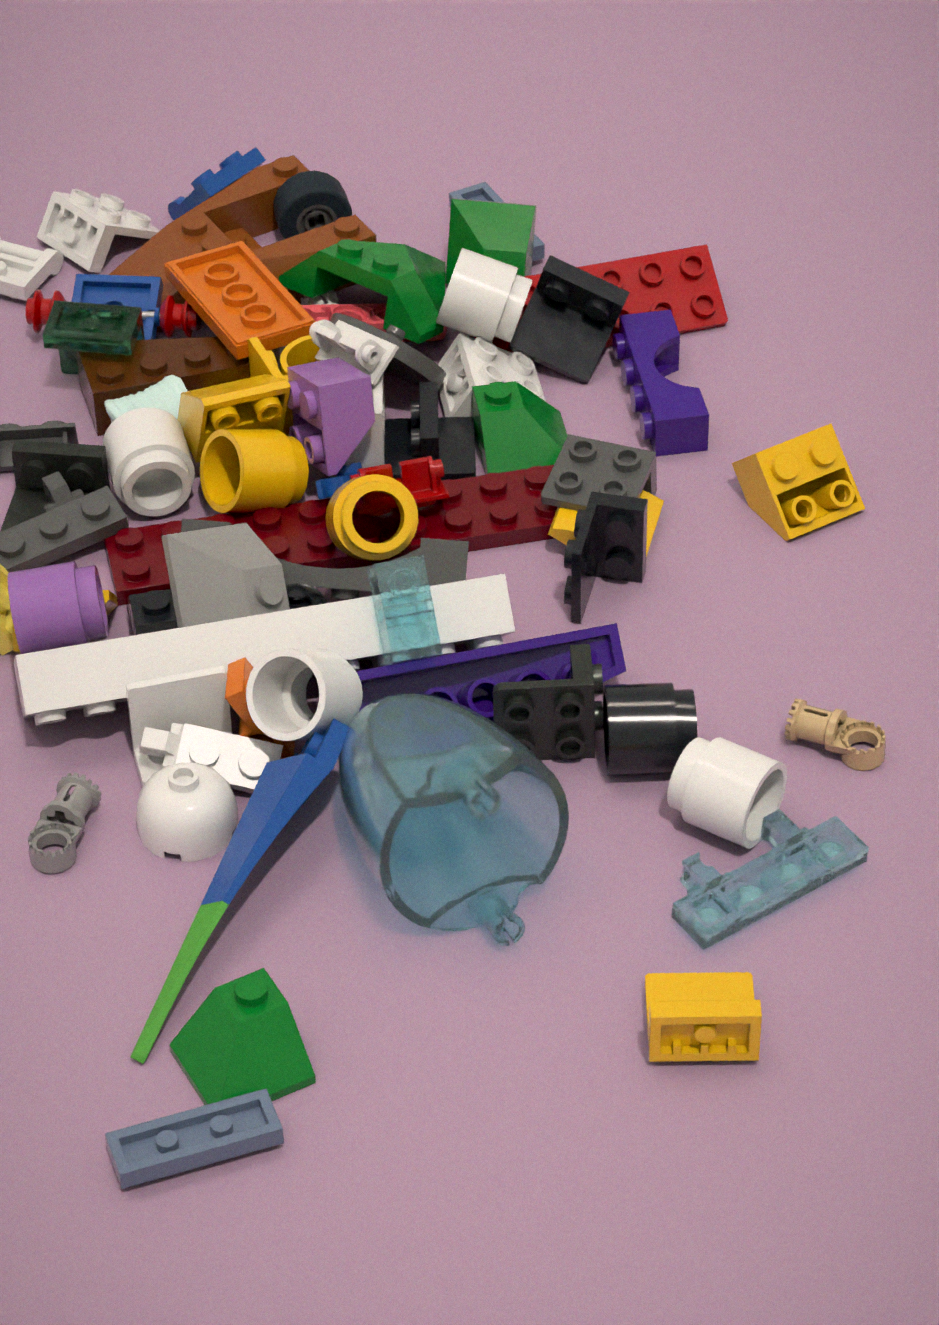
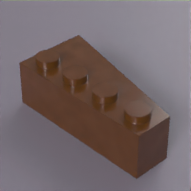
(195, 360)

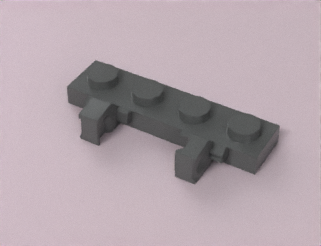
(65, 527)

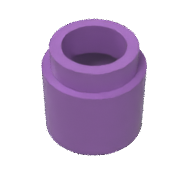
(57, 606)

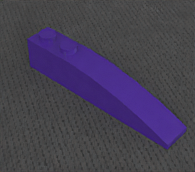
(472, 674)

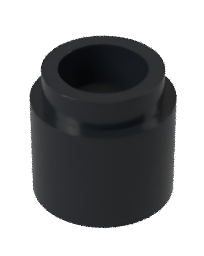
(646, 727)

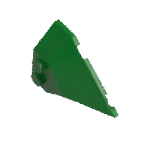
(402, 273)

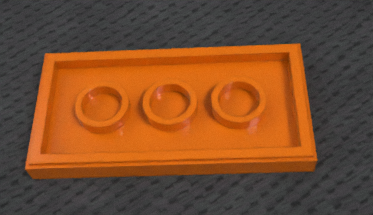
(239, 298)

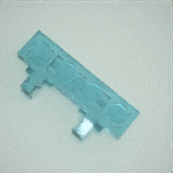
(794, 867)

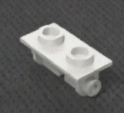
(353, 346)

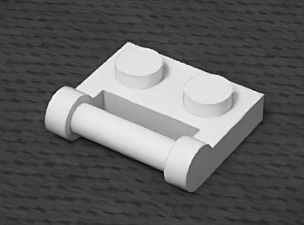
(26, 268)

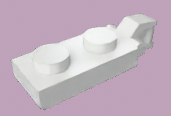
(231, 755)

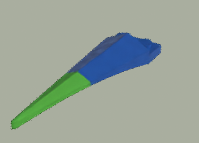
(275, 800)

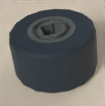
(309, 202)

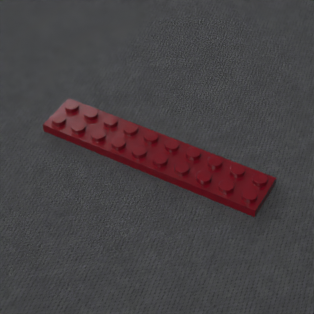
(480, 509)

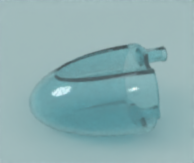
(449, 812)

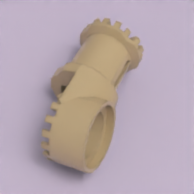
(837, 734)

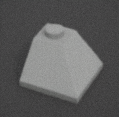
(222, 575)

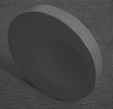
(407, 361)

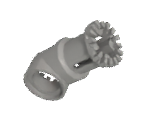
(53, 825)

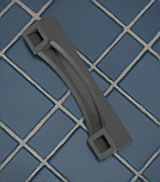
(443, 560)

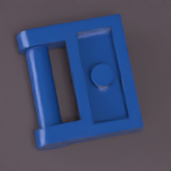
(209, 184)

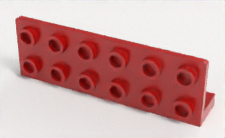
(660, 281)

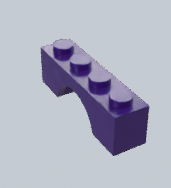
(670, 413)

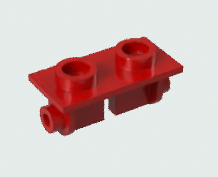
(418, 475)

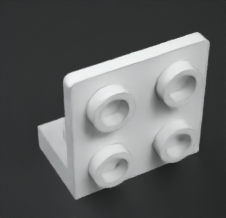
(86, 226)
(478, 363)
(180, 699)

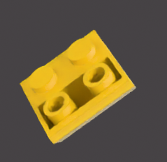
(238, 404)
(800, 483)

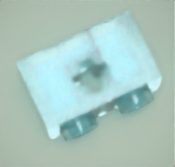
(404, 610)

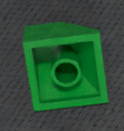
(492, 230)
(515, 427)
(243, 1043)

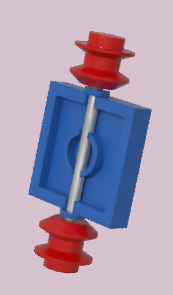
(122, 291)

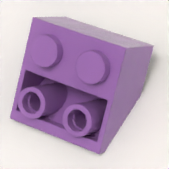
(329, 410)

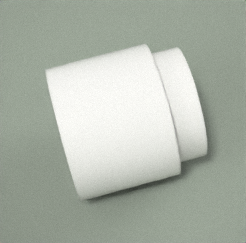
(484, 297)
(149, 461)
(279, 692)
(726, 789)

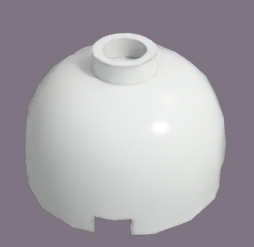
(186, 812)

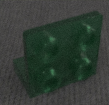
(91, 329)

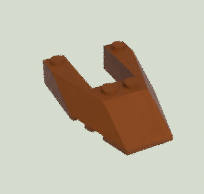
(238, 215)

